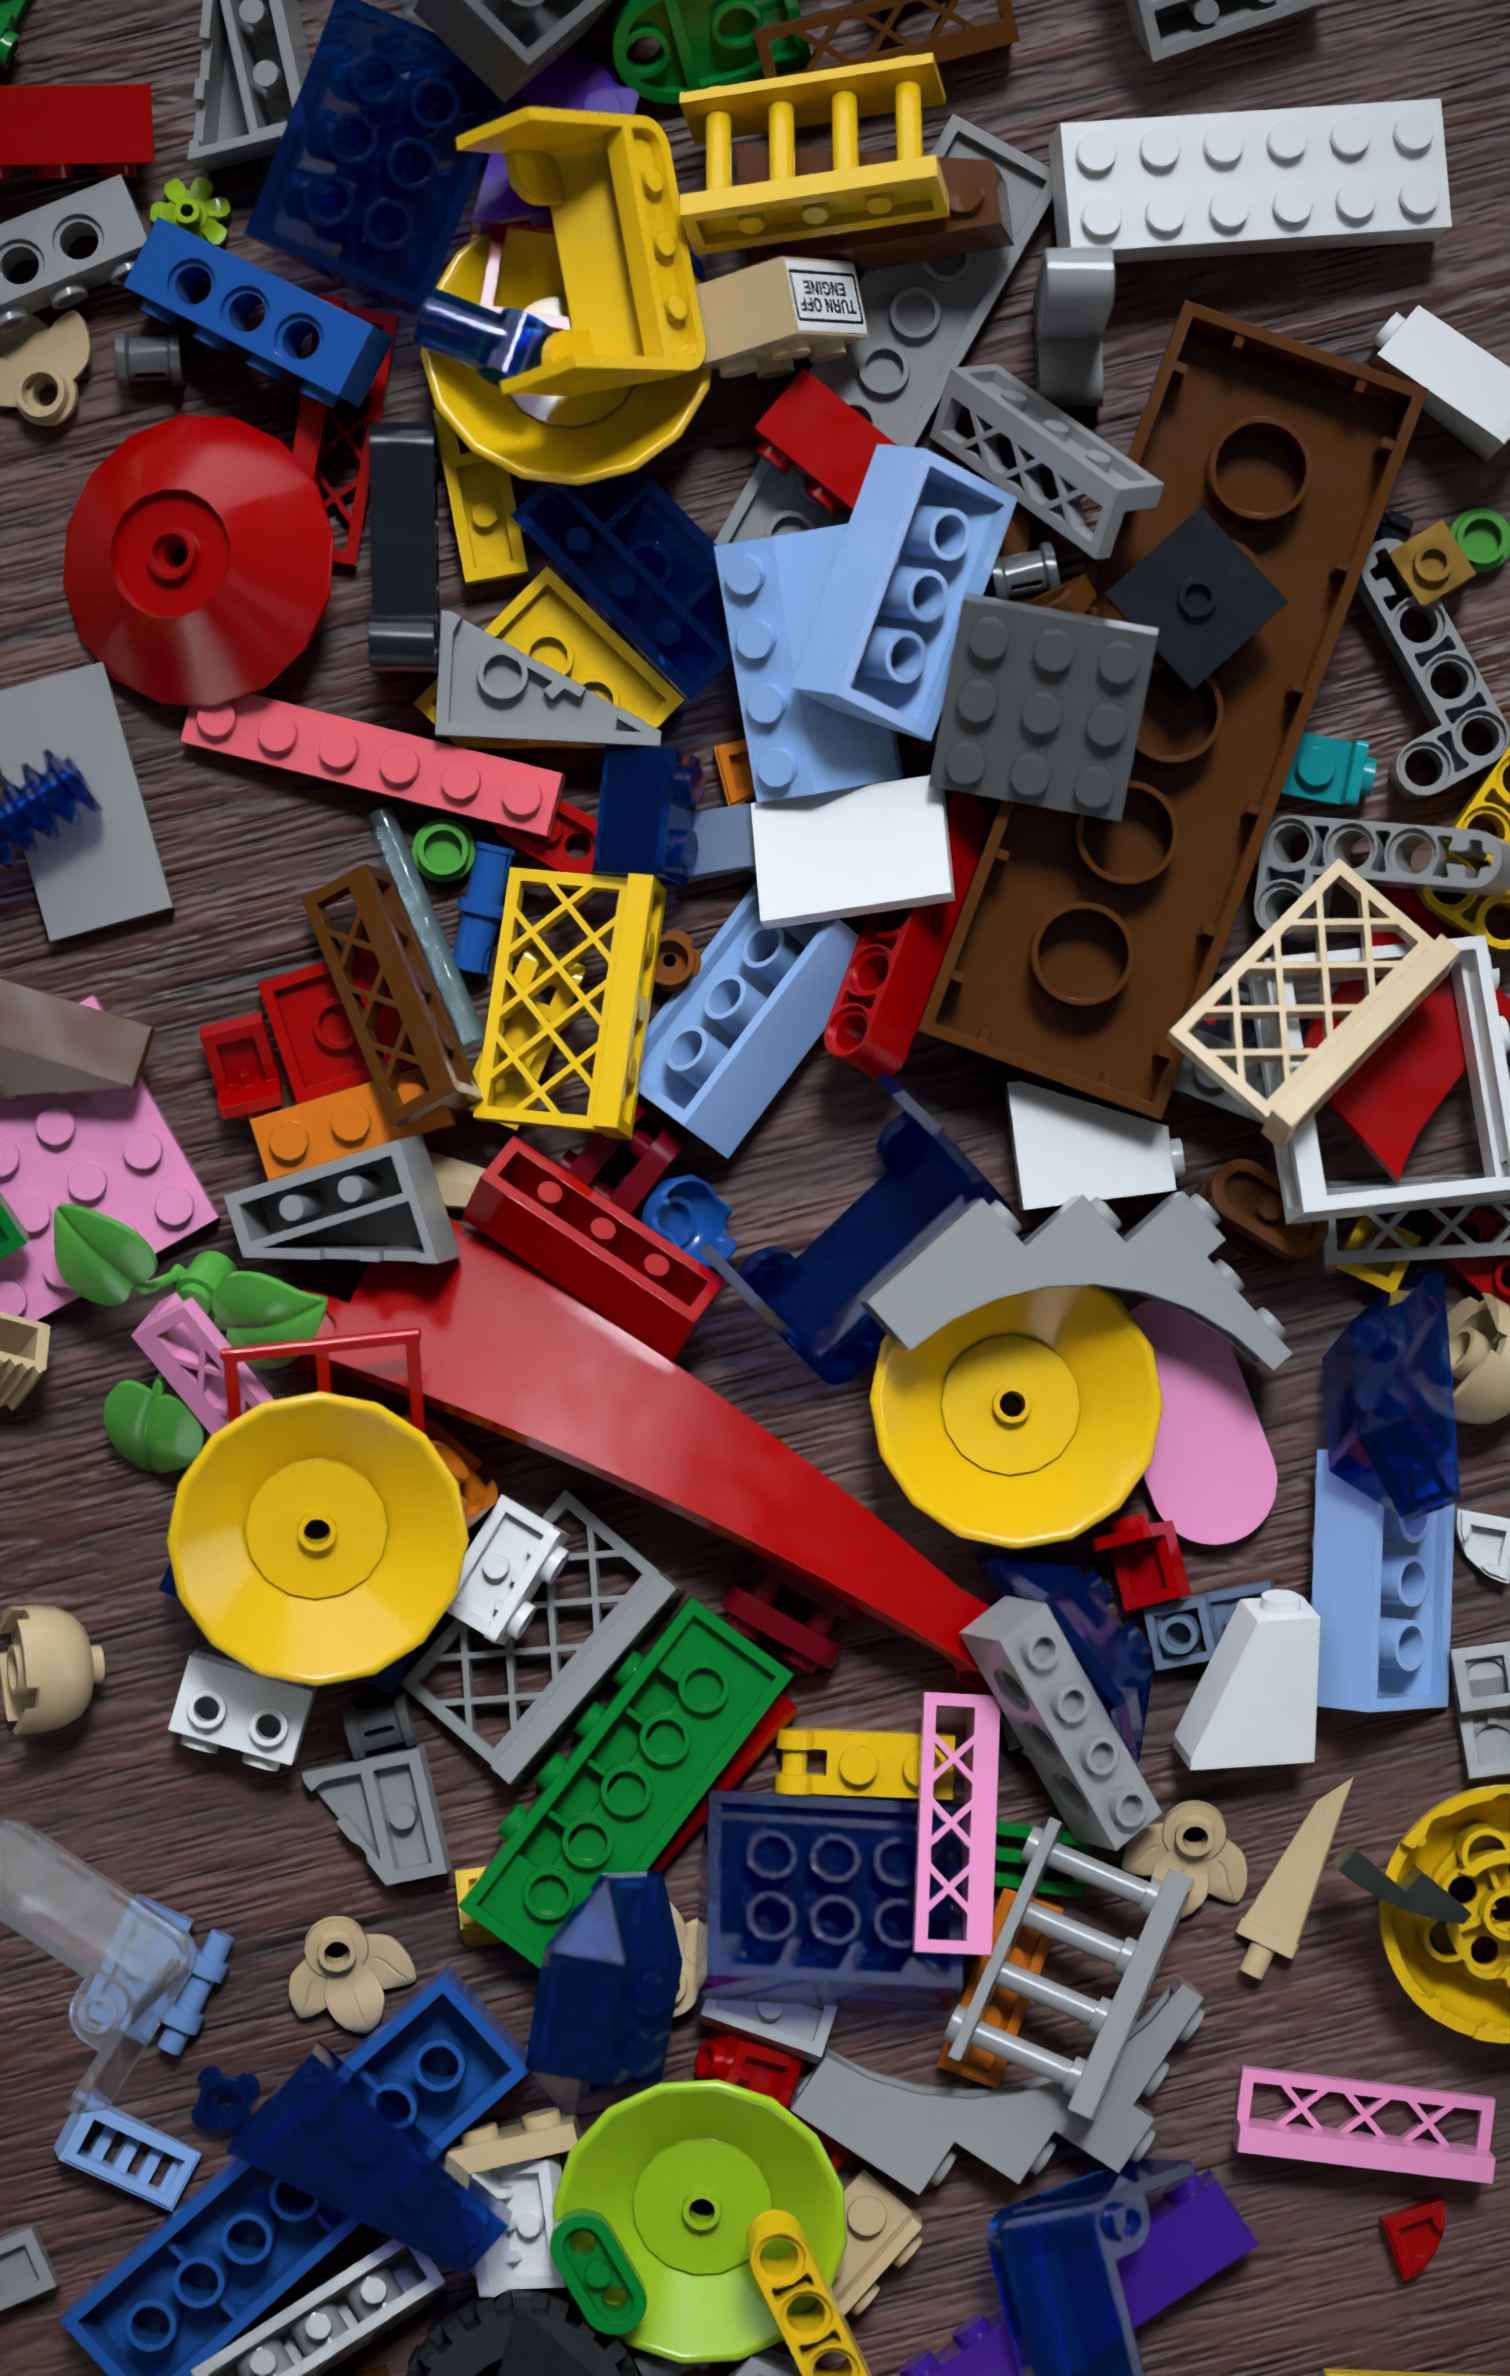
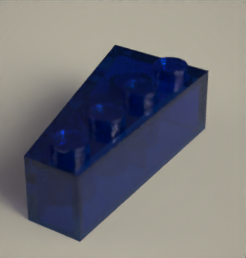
(367, 2160)

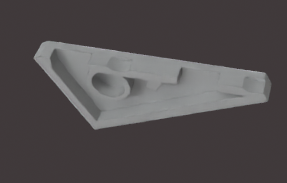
(505, 695)

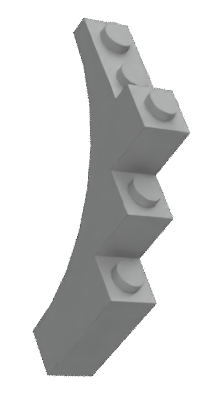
(1160, 1258)
(912, 2126)

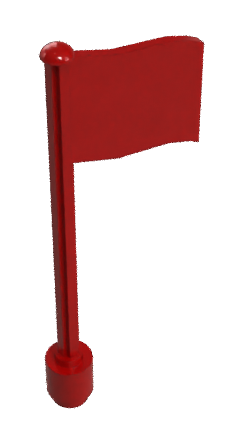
(1413, 1068)

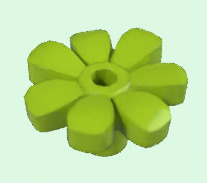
(197, 200)

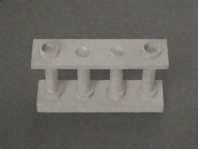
(1133, 1959)

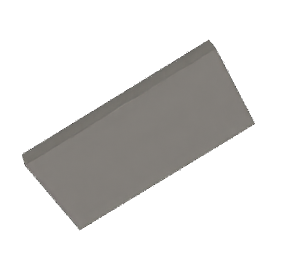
(111, 861)

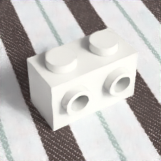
(241, 1710)

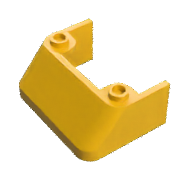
(616, 246)

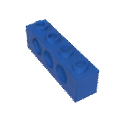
(177, 261)

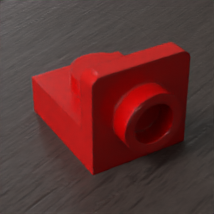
(747, 2065)

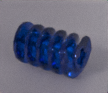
(40, 803)

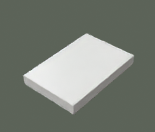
(852, 852)

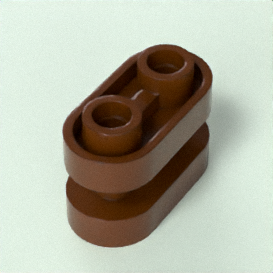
(1254, 1216)

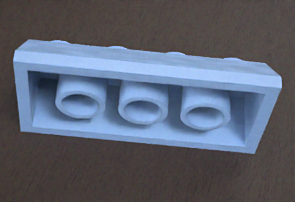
(898, 589)
(769, 607)
(743, 1022)
(1380, 1600)

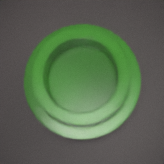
(1483, 538)
(443, 850)

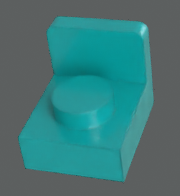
(1330, 771)

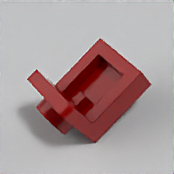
(243, 1066)
(1145, 1561)

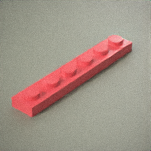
(379, 761)

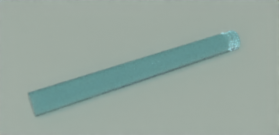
(427, 927)

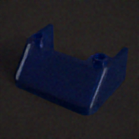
(818, 1294)
(1062, 2274)

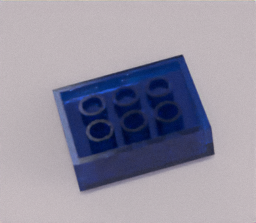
(371, 157)
(820, 1903)

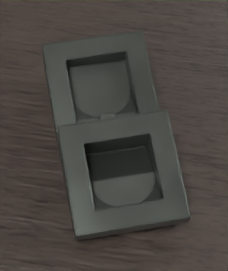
(1413, 1893)

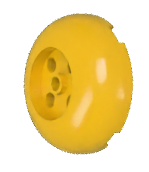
(1433, 1957)

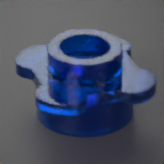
(213, 2085)

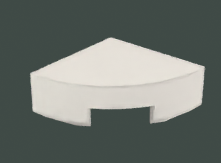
(1485, 1542)

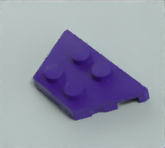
(568, 83)

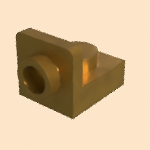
(1431, 564)

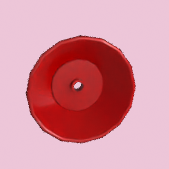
(250, 573)

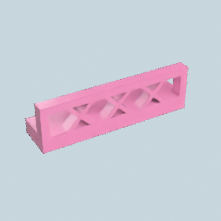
(187, 1353)
(979, 1823)
(1363, 2148)

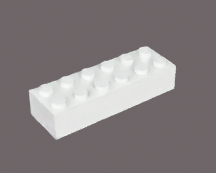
(1252, 180)

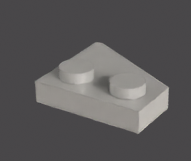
(388, 1811)

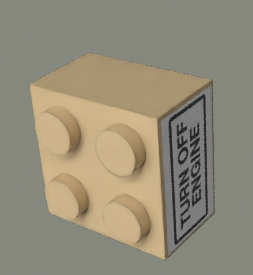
(780, 315)

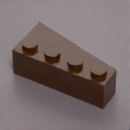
(976, 221)

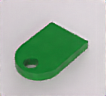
(700, 43)

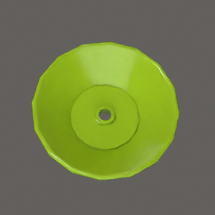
(718, 2145)

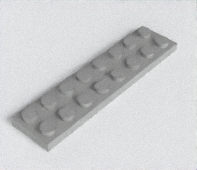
(918, 329)

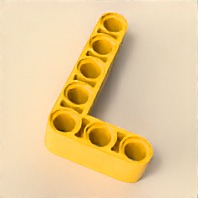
(795, 2276)

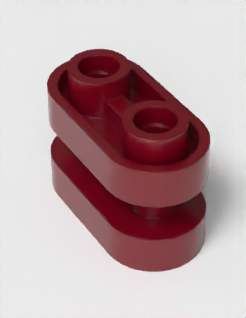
(653, 1162)
(805, 1642)

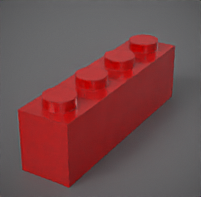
(76, 127)
(819, 440)
(593, 1248)

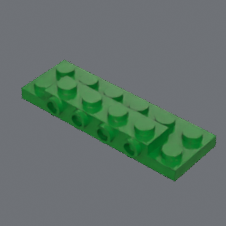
(628, 1777)

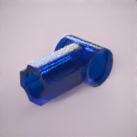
(482, 338)

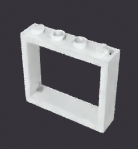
(1485, 1049)

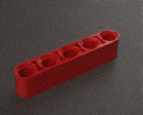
(901, 956)

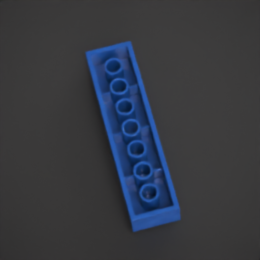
(252, 2234)

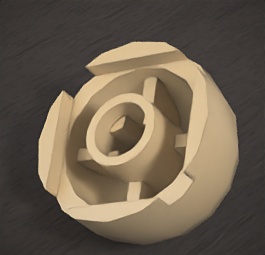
(1480, 1359)
(47, 1668)

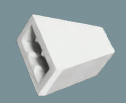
(1464, 381)
(1086, 1149)
(1257, 1689)

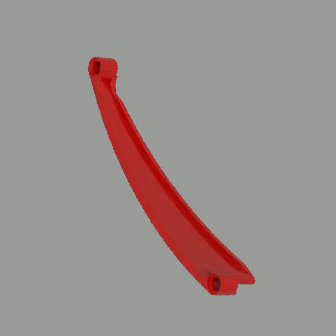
(579, 1387)

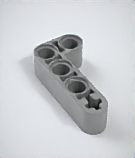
(1070, 316)
(1417, 664)
(1386, 866)

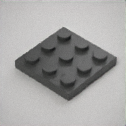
(1043, 706)

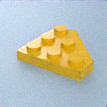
(568, 636)

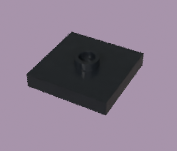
(1199, 596)

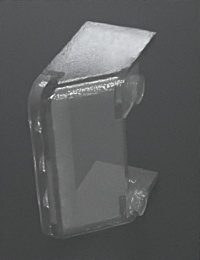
(114, 1940)

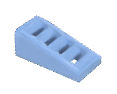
(91, 2161)

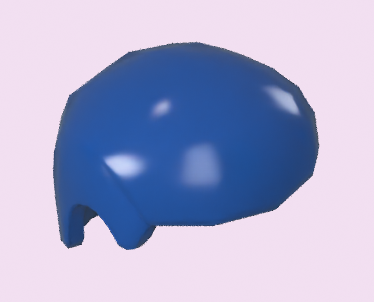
(689, 1216)

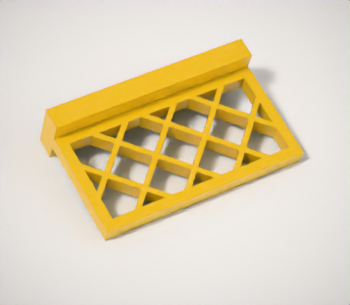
(624, 1008)

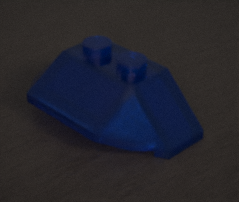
(639, 569)
(1395, 1402)
(1106, 1652)
(607, 1995)

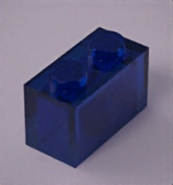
(648, 813)

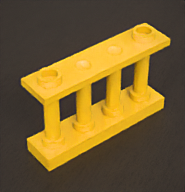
(820, 202)

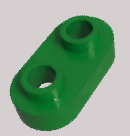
(597, 2269)

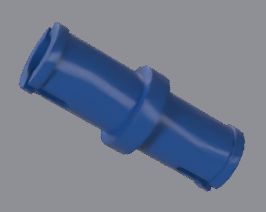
(482, 907)

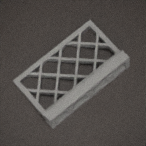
(581, 1676)

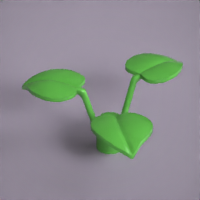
(109, 1260)

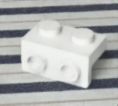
(505, 1570)
(523, 2251)

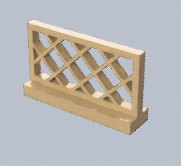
(1353, 1040)

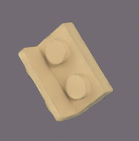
(879, 2233)

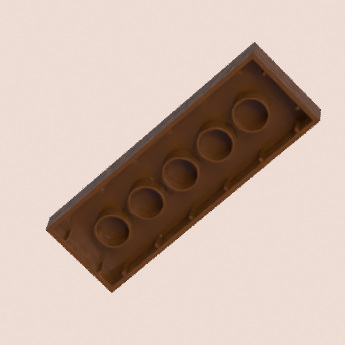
(1107, 931)

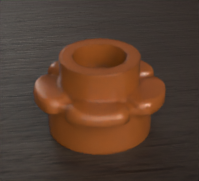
(687, 961)

